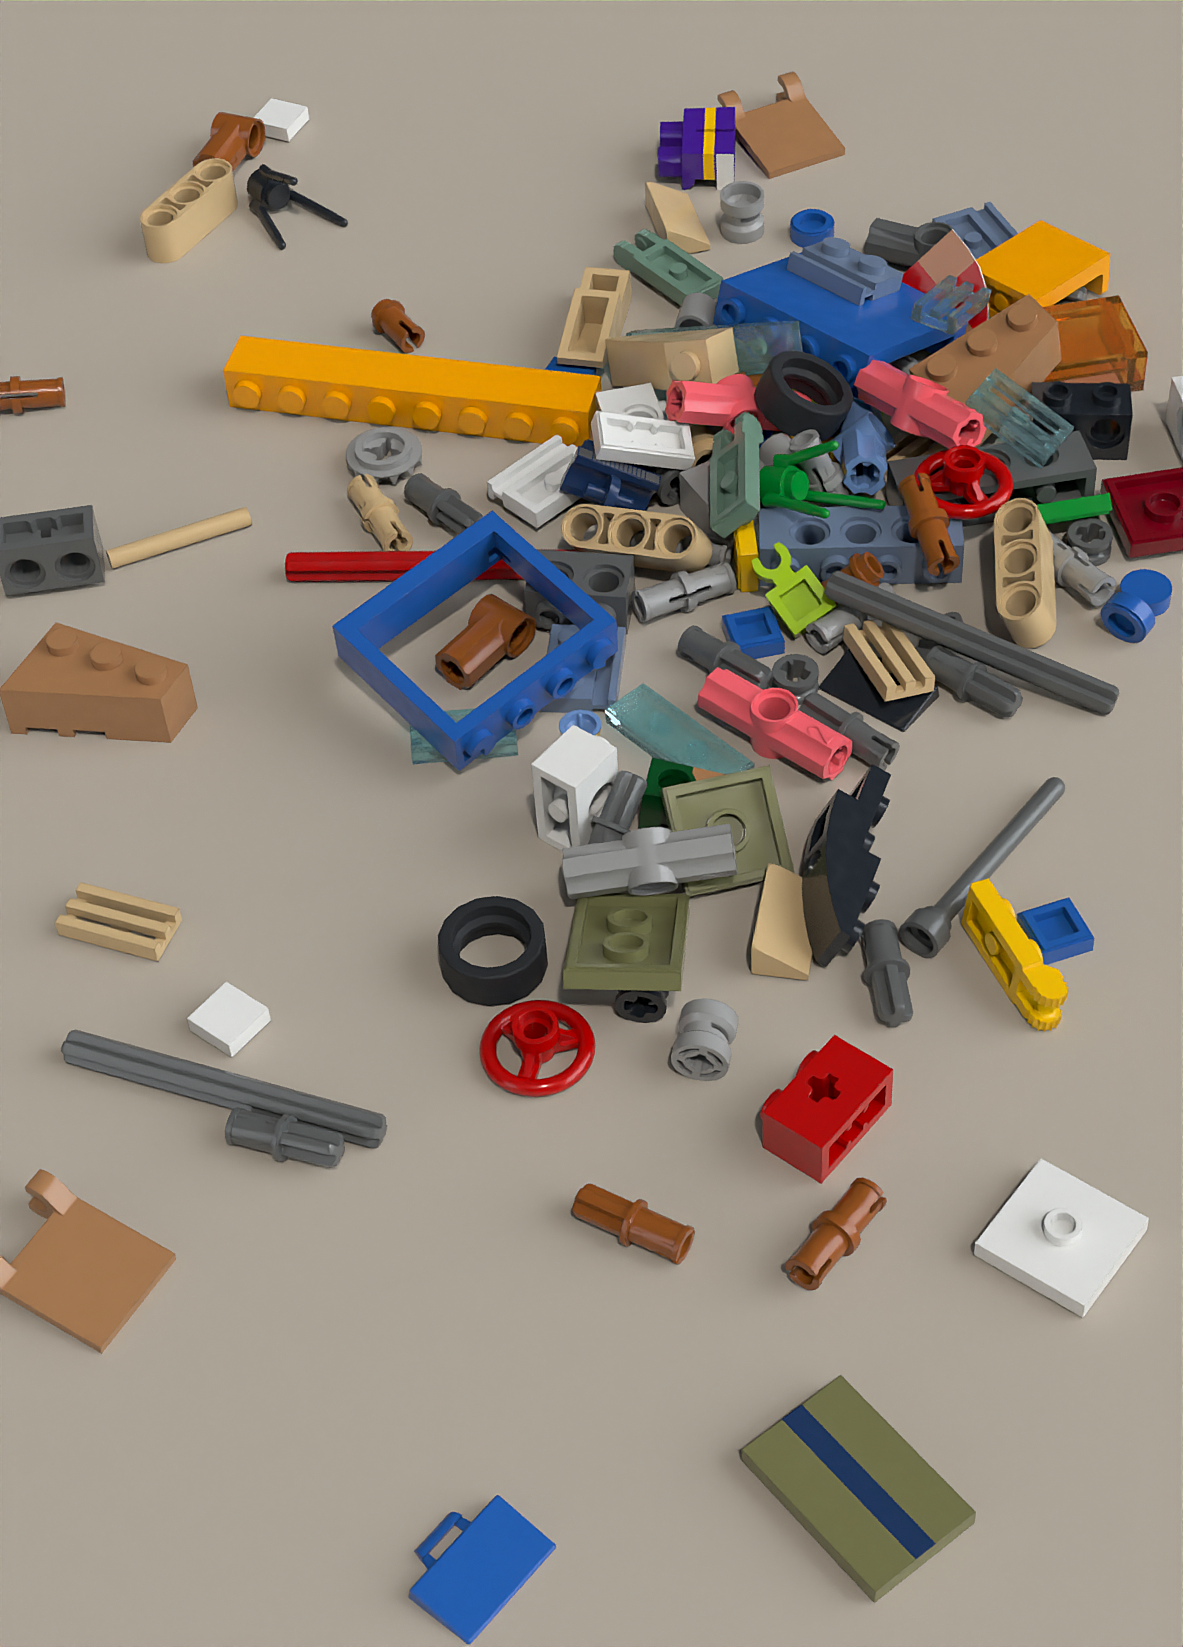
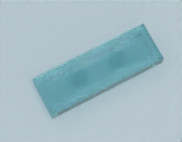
(672, 734)

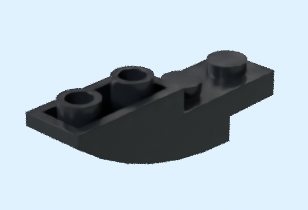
(841, 868)

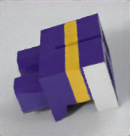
(699, 146)

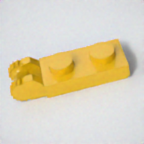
(1013, 957)

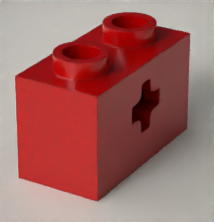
(826, 1108)

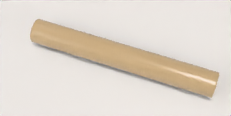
(178, 537)

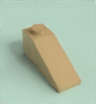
(672, 356)

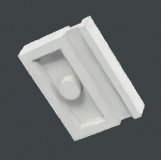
(534, 481)

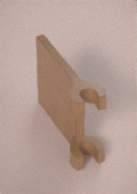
(785, 133)
(81, 1266)

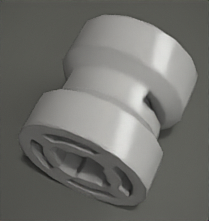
(742, 212)
(704, 1041)

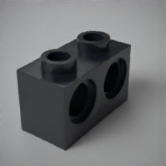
(1095, 409)

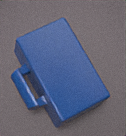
(479, 1568)

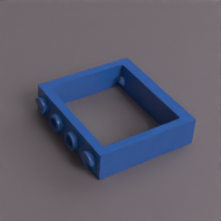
(430, 584)

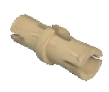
(379, 514)

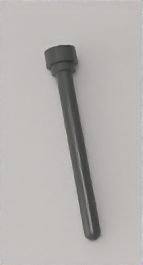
(929, 927)

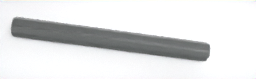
(972, 642)
(221, 1086)

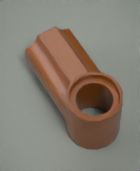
(233, 139)
(491, 633)

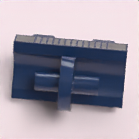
(609, 481)

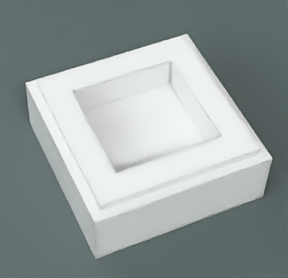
(282, 119)
(229, 1019)

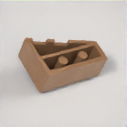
(1016, 341)
(98, 686)

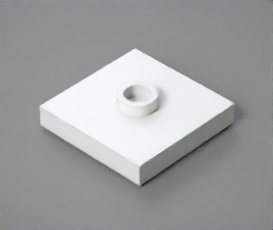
(1061, 1237)

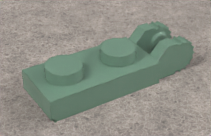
(667, 266)
(735, 475)

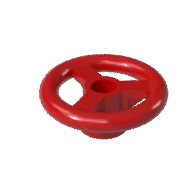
(961, 476)
(537, 1034)

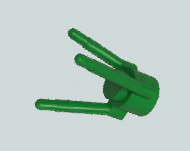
(787, 486)

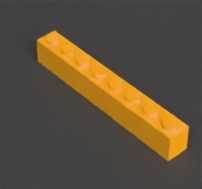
(411, 391)

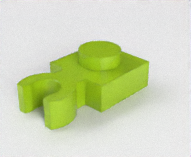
(796, 596)

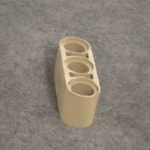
(189, 210)
(659, 541)
(1024, 573)

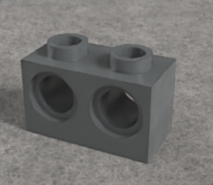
(50, 550)
(604, 577)

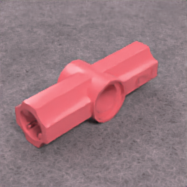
(715, 403)
(919, 405)
(775, 723)

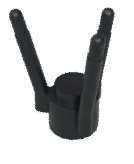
(271, 191)

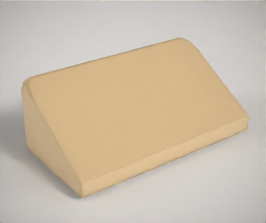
(675, 218)
(780, 931)

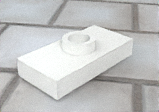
(642, 441)

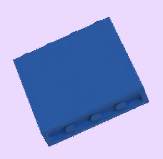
(830, 325)

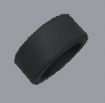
(811, 377)
(492, 917)

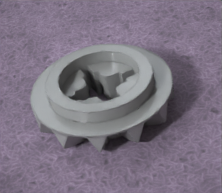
(368, 449)

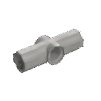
(649, 861)

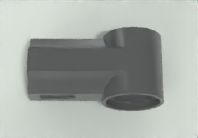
(902, 242)

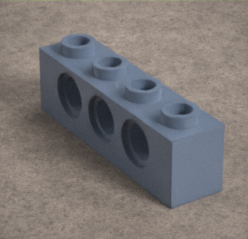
(830, 542)

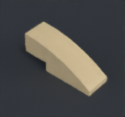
(594, 315)

